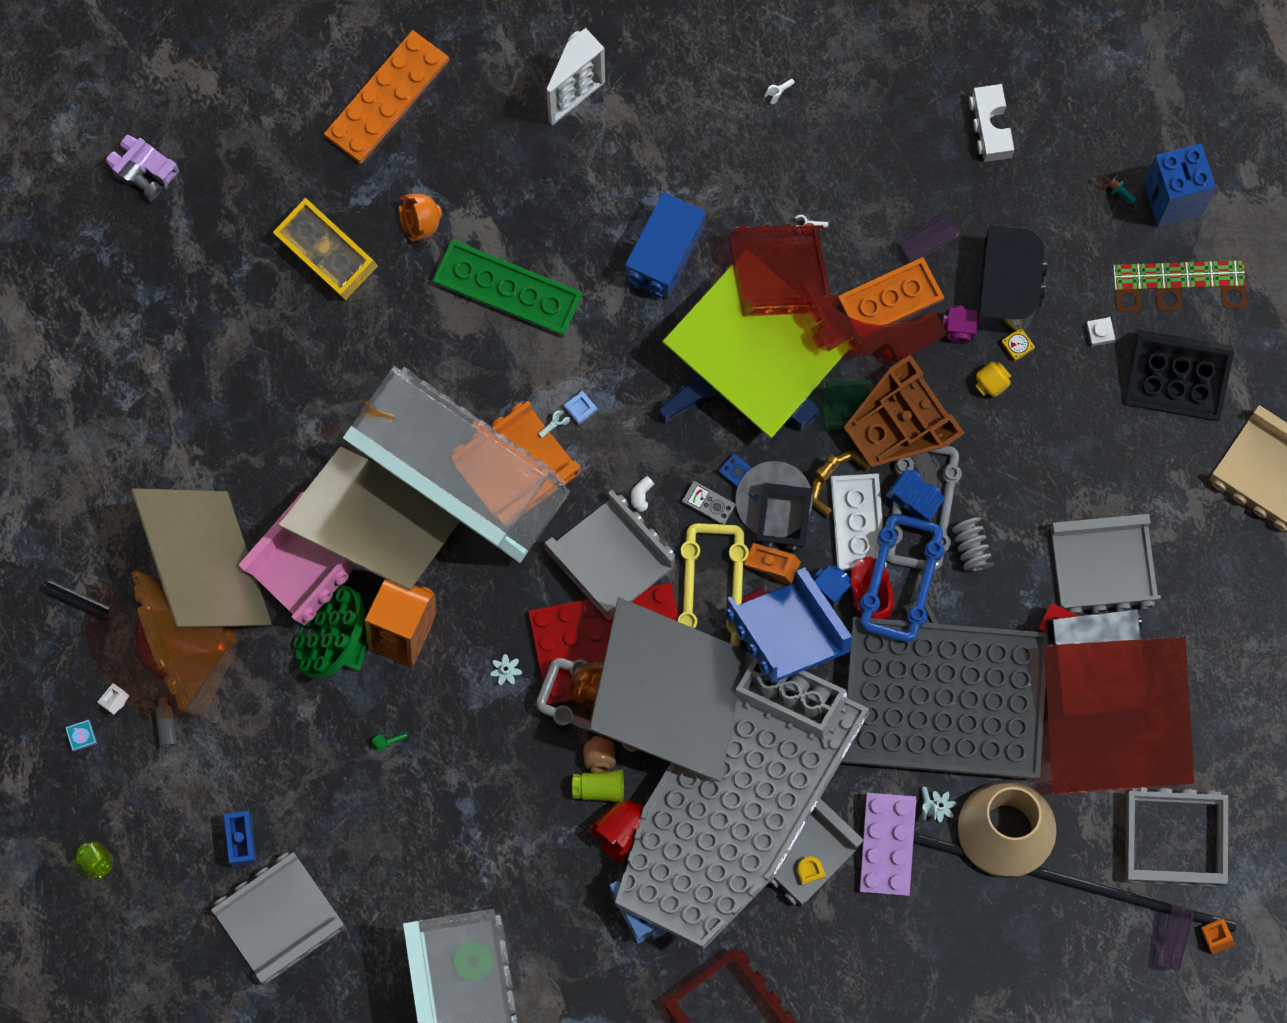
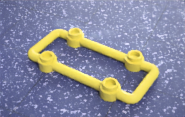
(690, 552)

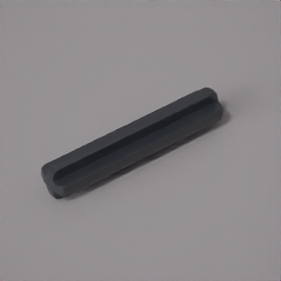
(77, 599)

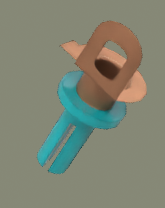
(1117, 187)

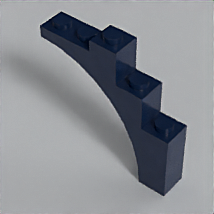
(702, 392)

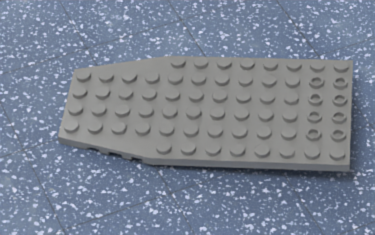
(719, 843)

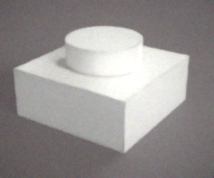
(1100, 331)
(113, 699)

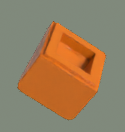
(1218, 936)

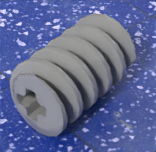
(971, 545)

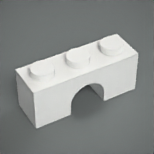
(993, 142)

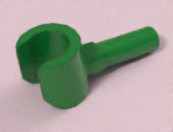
(381, 743)

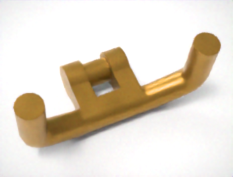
(826, 470)

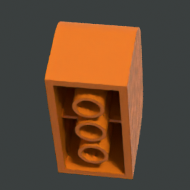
(400, 621)

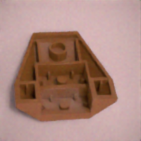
(901, 418)

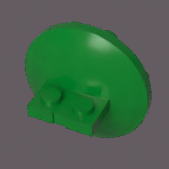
(334, 636)

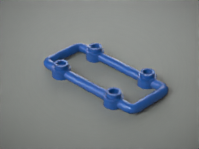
(870, 602)

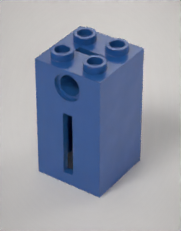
(1182, 183)
(665, 246)

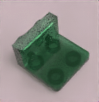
(842, 400)

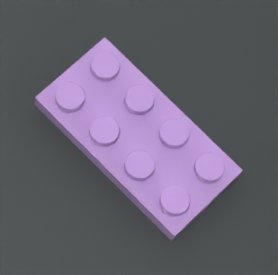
(888, 844)

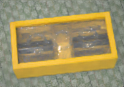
(325, 249)

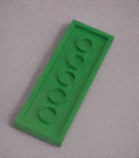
(508, 288)

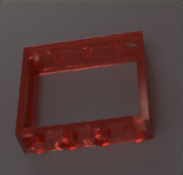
(754, 977)

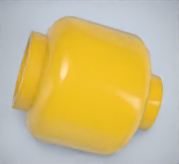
(992, 379)

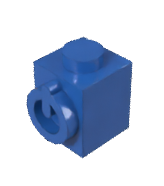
(832, 583)

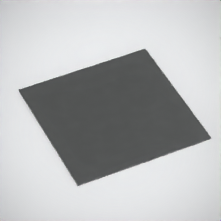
(685, 695)

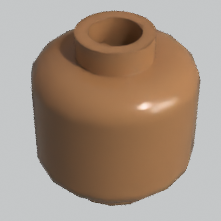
(599, 754)

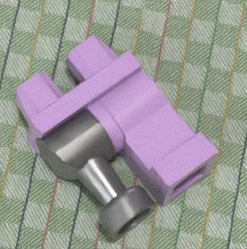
(139, 160)

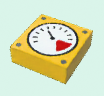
(1017, 344)

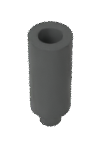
(165, 724)

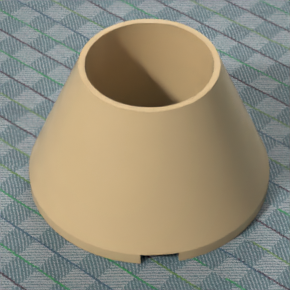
(995, 851)

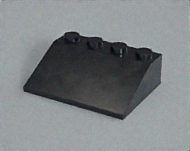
(1179, 374)

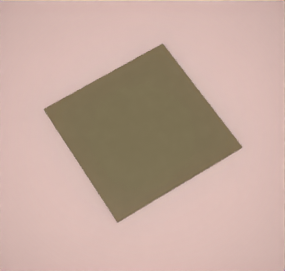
(370, 519)
(199, 558)

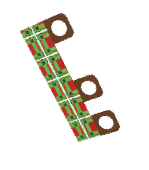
(1173, 276)

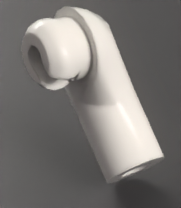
(638, 494)

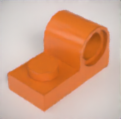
(776, 563)

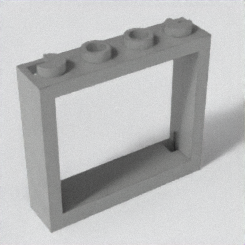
(1187, 797)

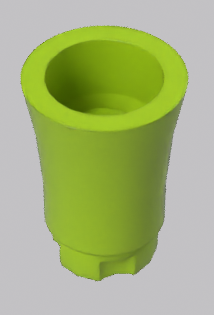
(599, 786)

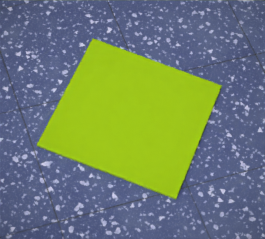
(753, 361)

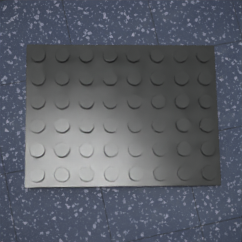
(949, 699)

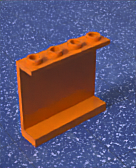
(523, 430)

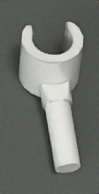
(776, 91)
(802, 218)

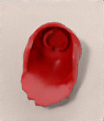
(860, 583)

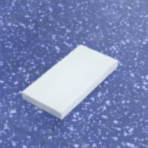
(856, 517)

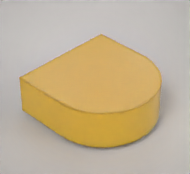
(810, 870)

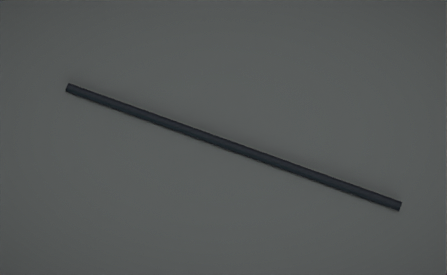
(1080, 883)

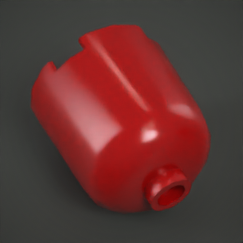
(618, 829)

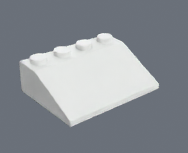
(576, 75)

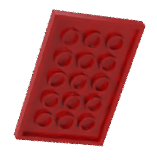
(582, 633)

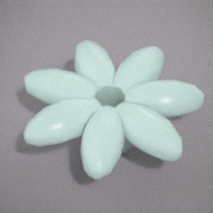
(506, 674)
(943, 810)

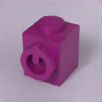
(960, 324)

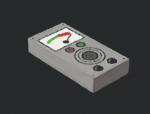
(708, 503)

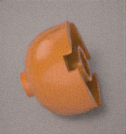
(419, 215)

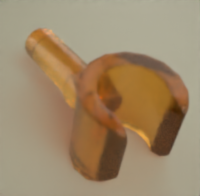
(374, 412)

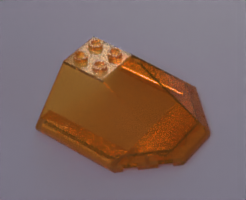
(189, 655)

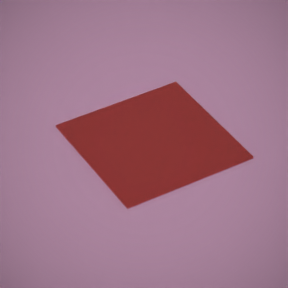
(1119, 714)

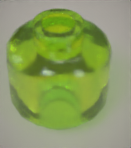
(94, 860)

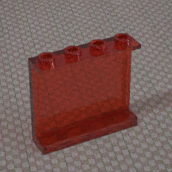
(771, 263)

